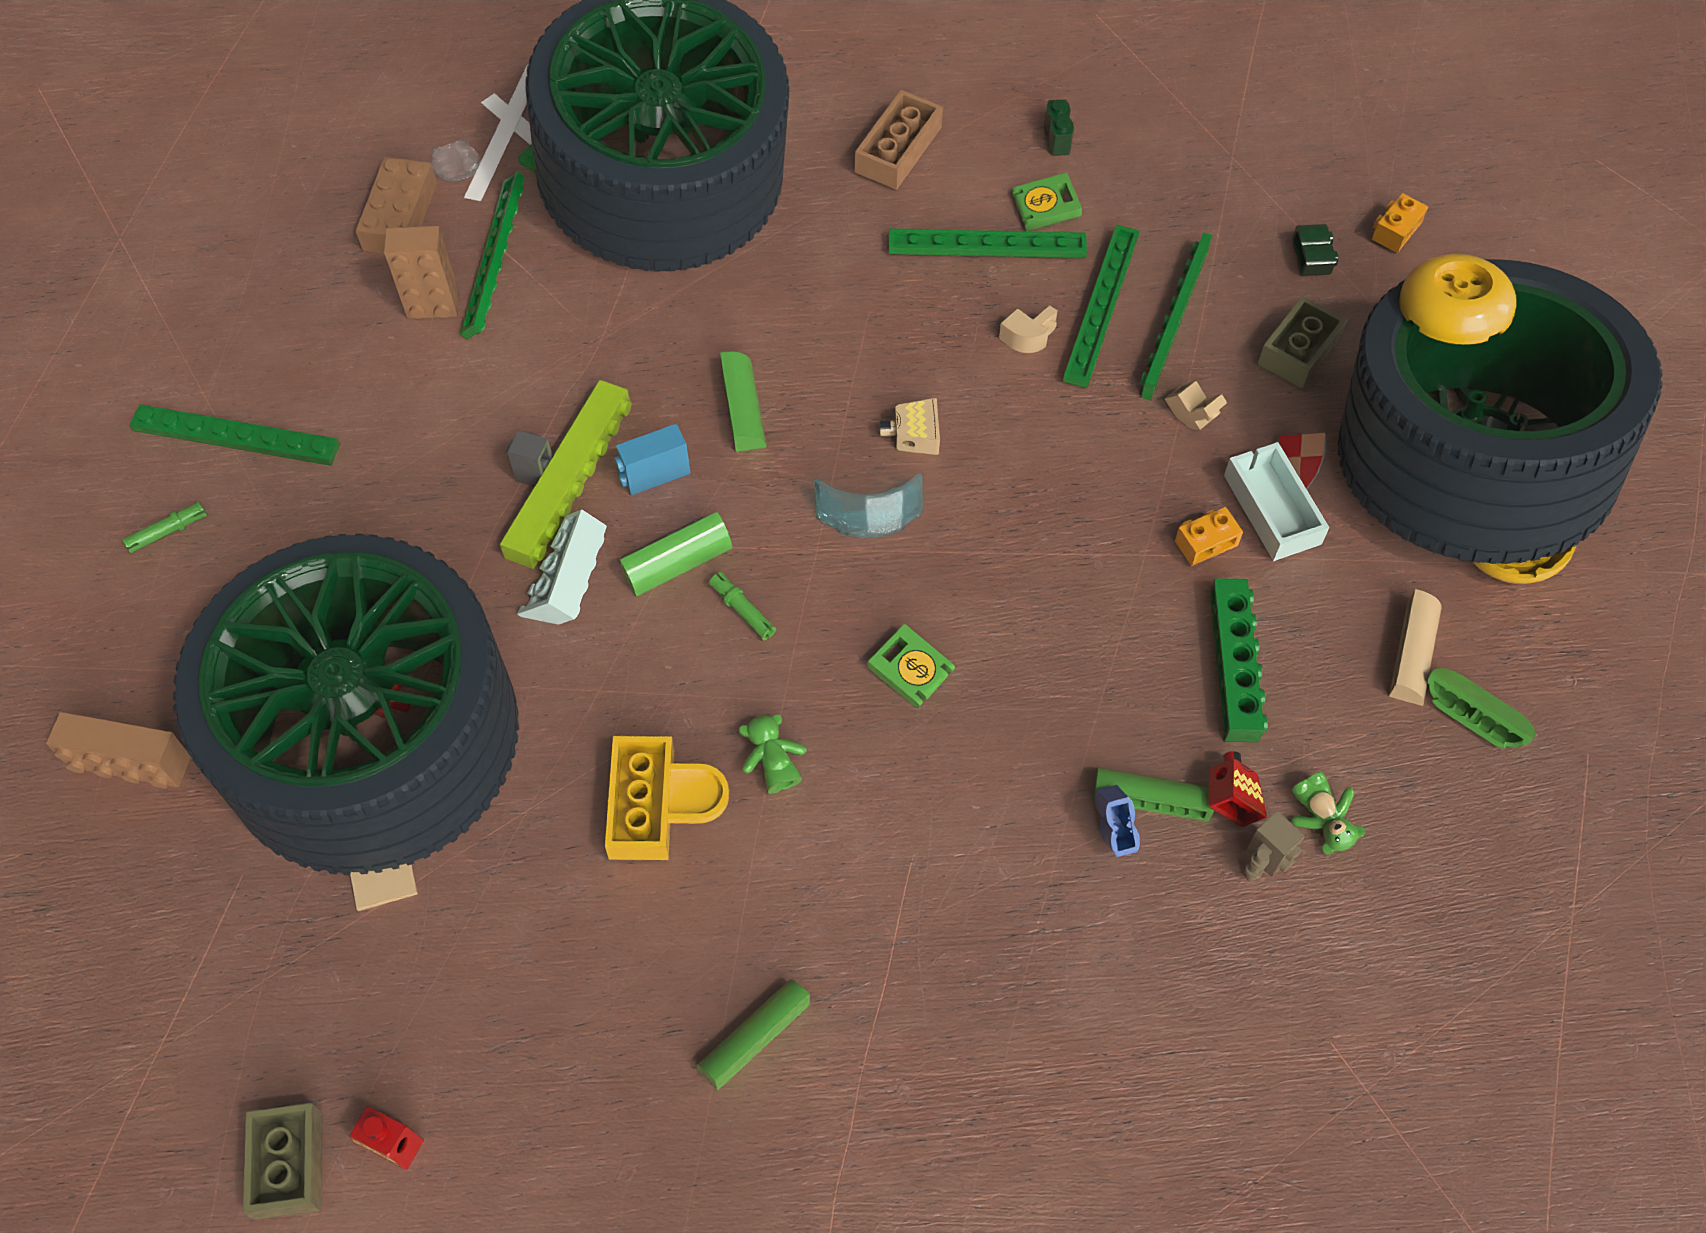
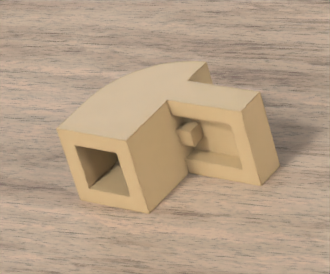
(1028, 334)
(1192, 405)

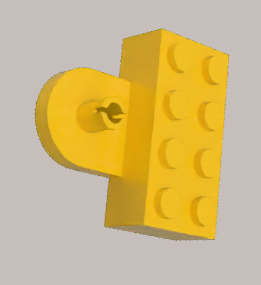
(652, 793)

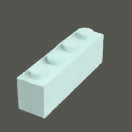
(566, 570)

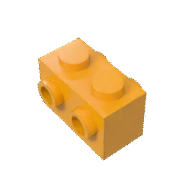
(1399, 222)
(1208, 535)

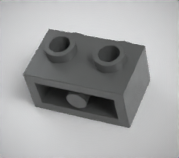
(528, 457)

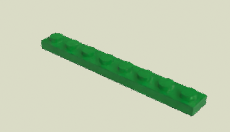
(988, 243)
(490, 262)
(1101, 306)
(1172, 322)
(235, 434)

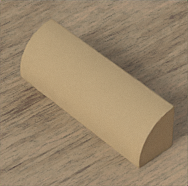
(1416, 648)

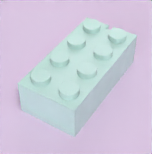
(1276, 501)

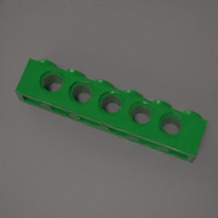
(1237, 724)

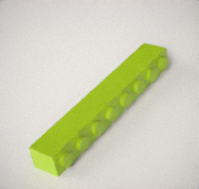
(566, 475)

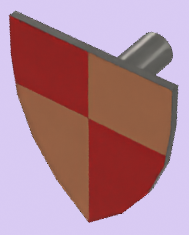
(1305, 454)

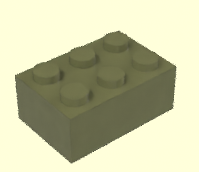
(1302, 342)
(283, 1161)

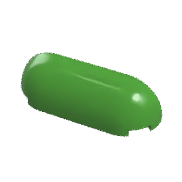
(1479, 709)

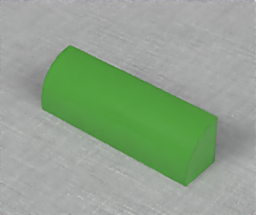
(742, 401)
(676, 554)
(1158, 794)
(754, 1033)

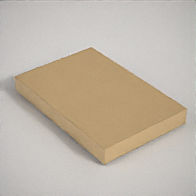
(383, 887)

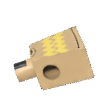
(914, 427)

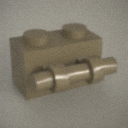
(1273, 847)

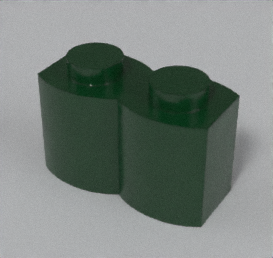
(1058, 127)
(1314, 249)

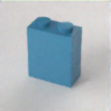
(652, 459)

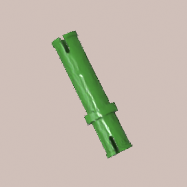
(164, 527)
(734, 597)

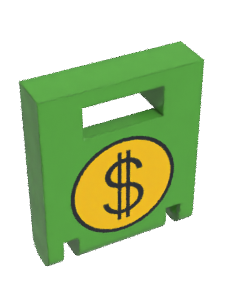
(1042, 203)
(914, 669)

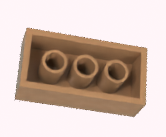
(898, 139)
(396, 200)
(422, 272)
(118, 750)

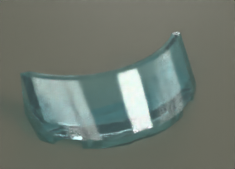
(869, 513)

